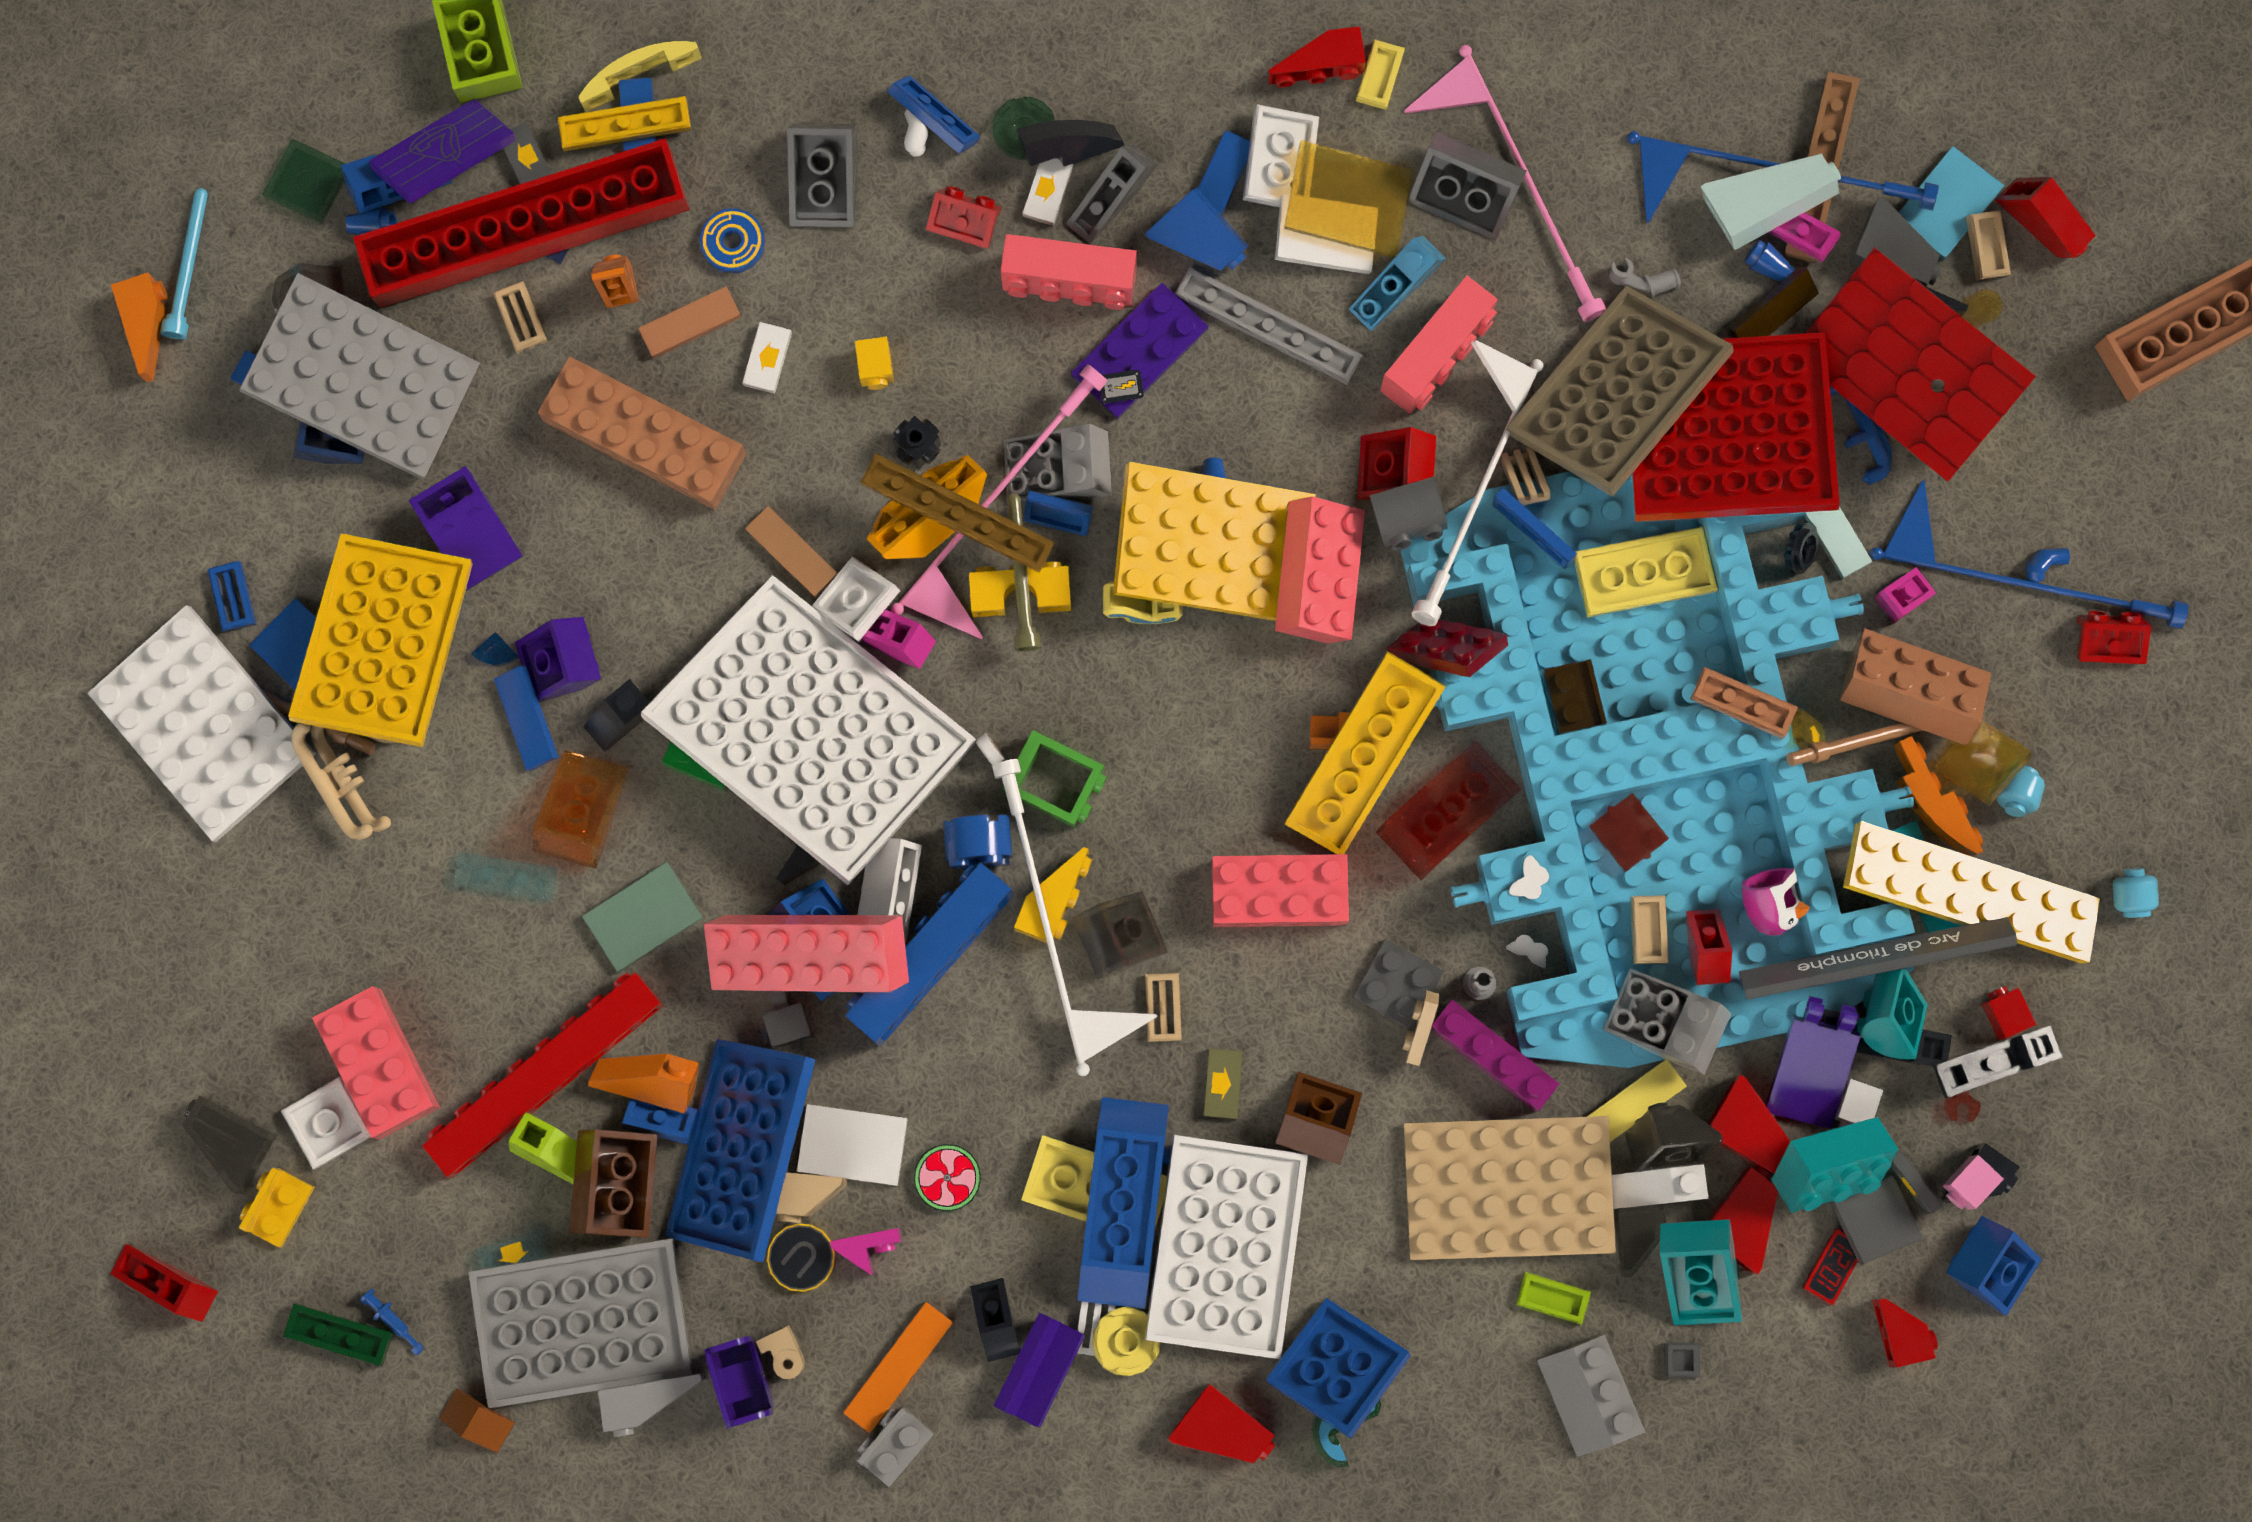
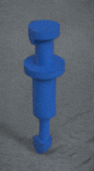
(390, 1319)

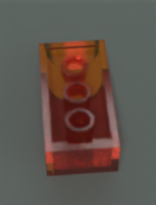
(1447, 811)

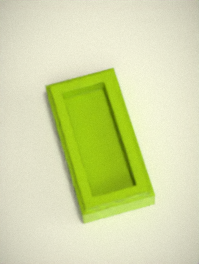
(1553, 1298)

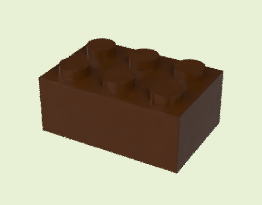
(613, 1183)

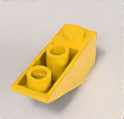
(1058, 894)

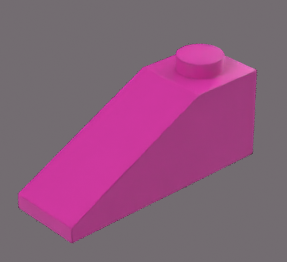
(900, 639)

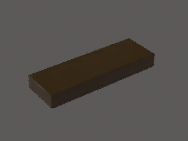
(1776, 306)

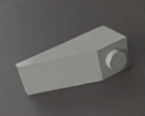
(637, 1403)

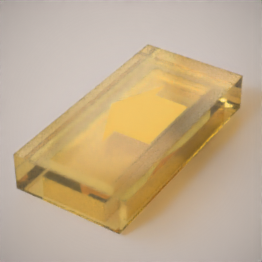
(1806, 729)

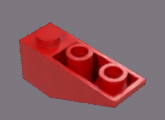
(1329, 55)

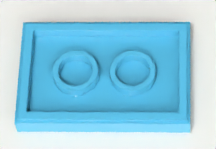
(1961, 192)

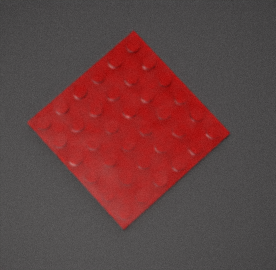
(1749, 439)

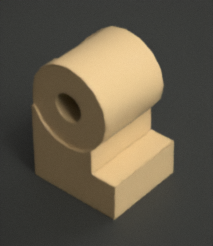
(787, 1355)

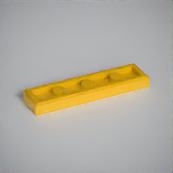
(624, 123)

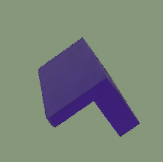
(1039, 1370)

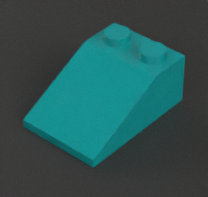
(1700, 1272)

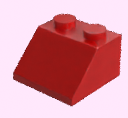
(1394, 460)

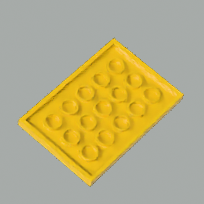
(1201, 541)
(381, 640)

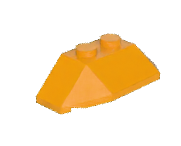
(907, 534)

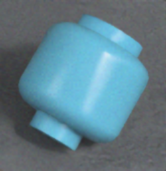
(2022, 793)
(2135, 893)

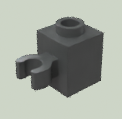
(786, 1023)

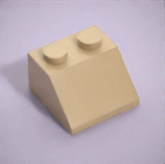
(806, 1194)

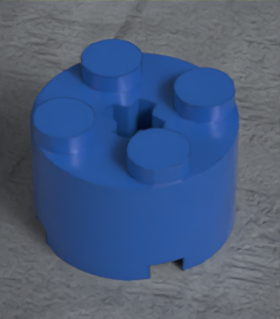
(977, 840)

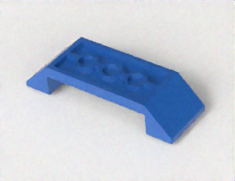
(1123, 1203)

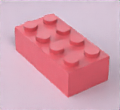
(1068, 271)
(1438, 345)
(1320, 570)
(1280, 890)
(376, 1063)

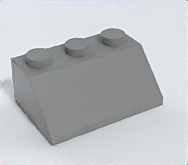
(1590, 1395)

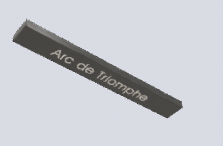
(1877, 958)

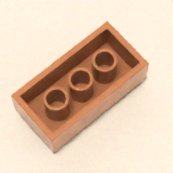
(1915, 686)

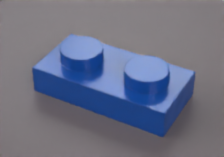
(660, 1121)

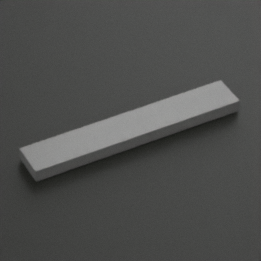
(1268, 325)

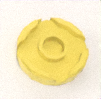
(1121, 1342)

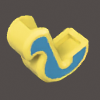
(1138, 610)

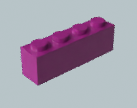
(1494, 1056)

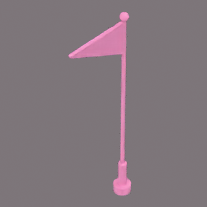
(1466, 87)
(931, 591)

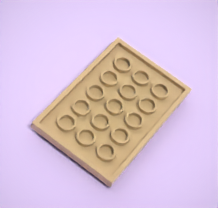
(1509, 1188)

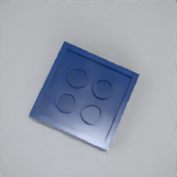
(1338, 1368)

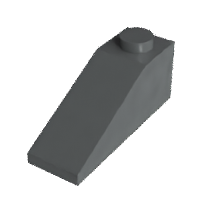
(1111, 192)

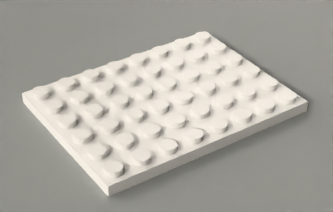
(809, 729)

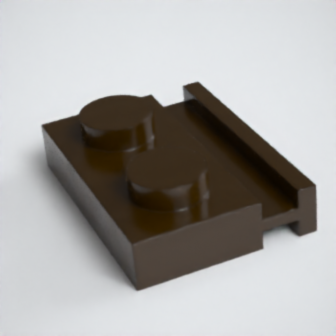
(1574, 697)

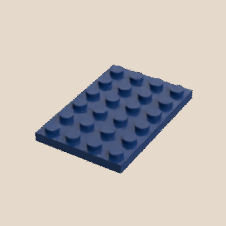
(740, 1149)

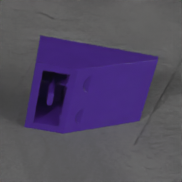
(466, 525)

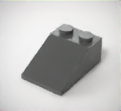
(822, 174)

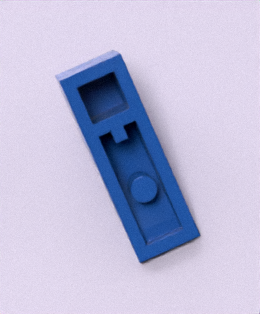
(368, 188)

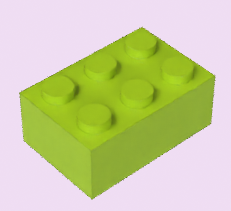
(477, 47)

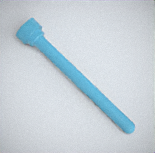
(175, 323)

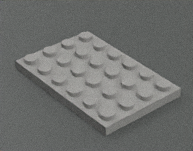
(359, 376)
(580, 1323)

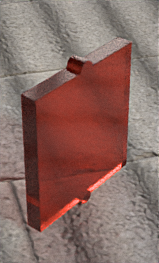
(1628, 832)

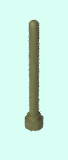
(1026, 636)

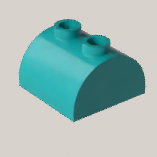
(1893, 1015)

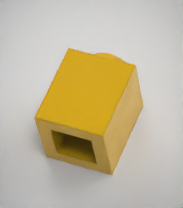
(874, 363)

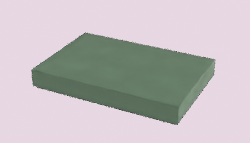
(642, 917)

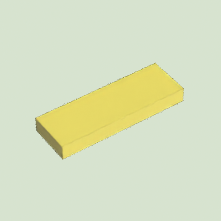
(1633, 1102)

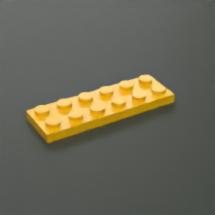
(1364, 754)

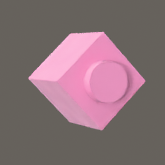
(1972, 1183)

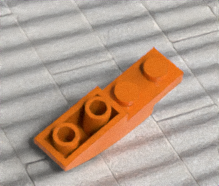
(1941, 814)

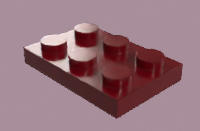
(1449, 647)

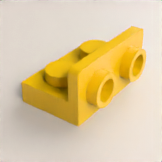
(275, 1206)

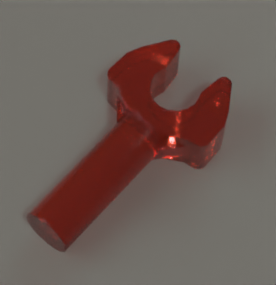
(1972, 1105)

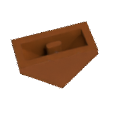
(475, 1421)

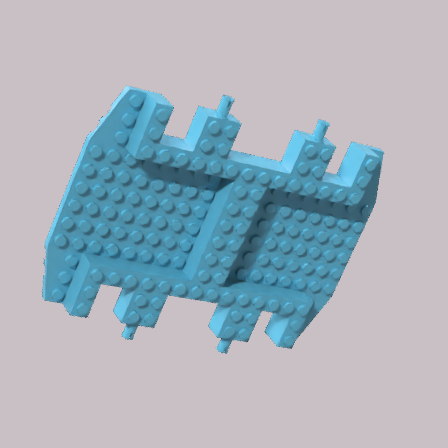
(1700, 774)

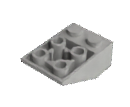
(1067, 465)
(1668, 1021)

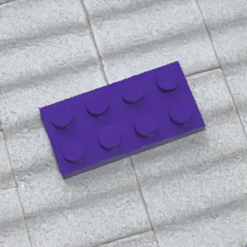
(1145, 341)

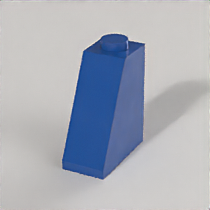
(1199, 232)

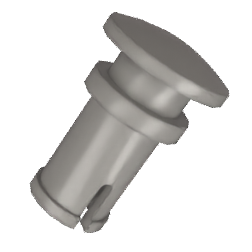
(1479, 983)

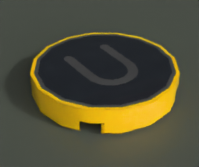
(801, 1257)

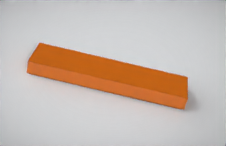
(898, 1367)

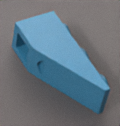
(1397, 282)

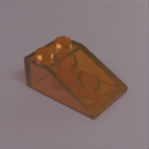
(579, 809)

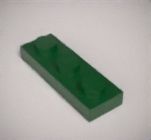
(338, 1334)

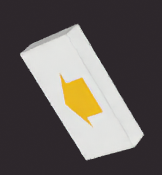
(1047, 191)
(767, 357)

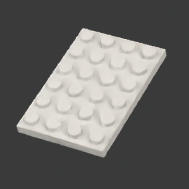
(200, 723)
(1226, 1247)

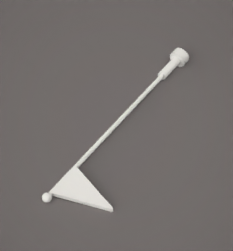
(1514, 383)
(1088, 1029)

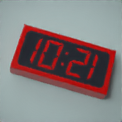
(1831, 1268)

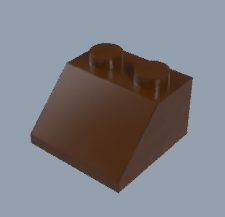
(1319, 1118)

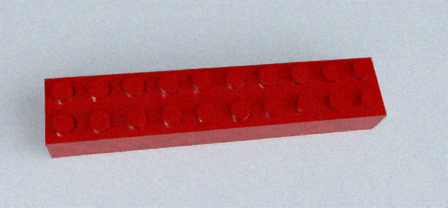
(521, 223)

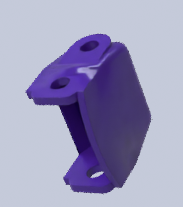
(739, 1381)

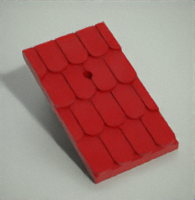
(1896, 338)

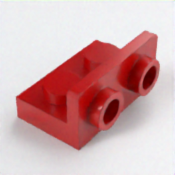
(963, 216)
(2113, 638)

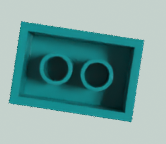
(1834, 1165)

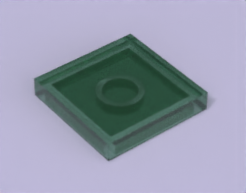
(305, 181)

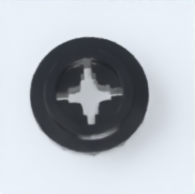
(1801, 547)

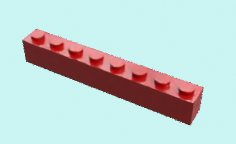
(542, 1075)

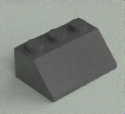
(1466, 186)

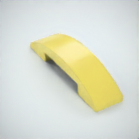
(634, 63)

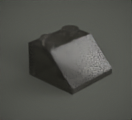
(1119, 934)
(1670, 1138)

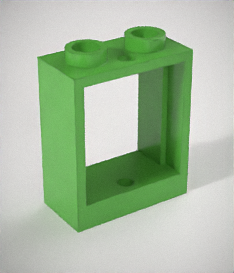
(1094, 783)

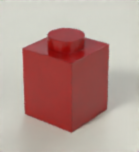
(2007, 1012)

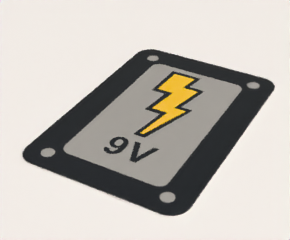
(1122, 386)

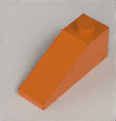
(615, 281)
(142, 314)
(652, 1079)

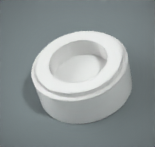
(989, 749)

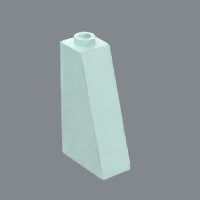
(1769, 197)

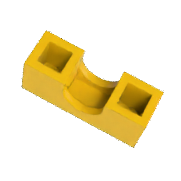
(991, 588)

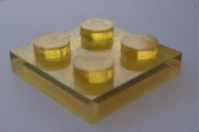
(1985, 763)

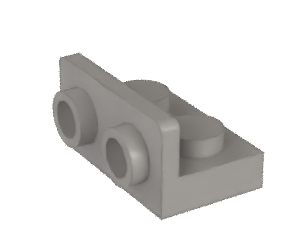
(894, 1446)

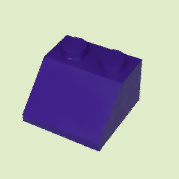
(559, 657)

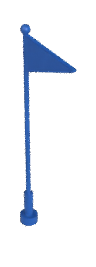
(1664, 159)
(1914, 545)

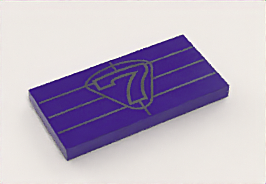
(442, 150)

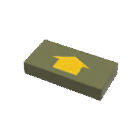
(1223, 1083)

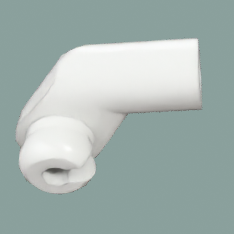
(916, 135)

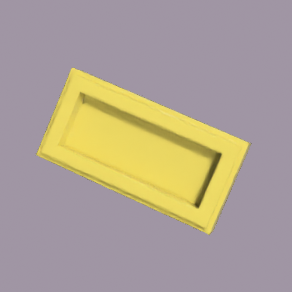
(1380, 74)

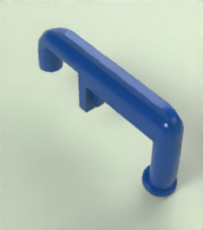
(1876, 440)

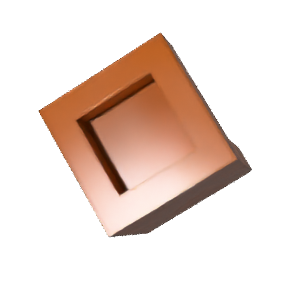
(1324, 729)

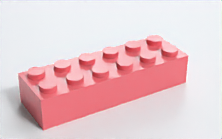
(807, 953)

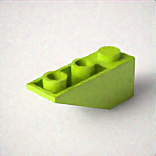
(544, 1146)

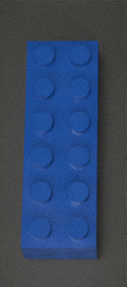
(933, 951)

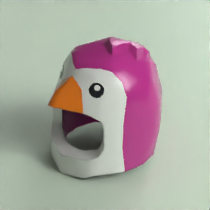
(1773, 900)

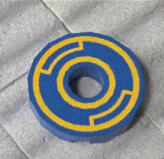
(738, 258)

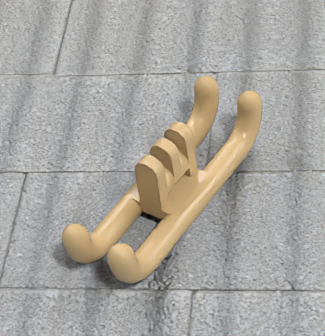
(335, 783)

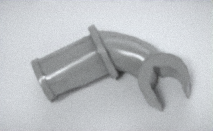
(1645, 285)

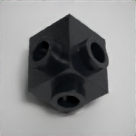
(916, 453)

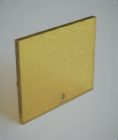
(1348, 199)

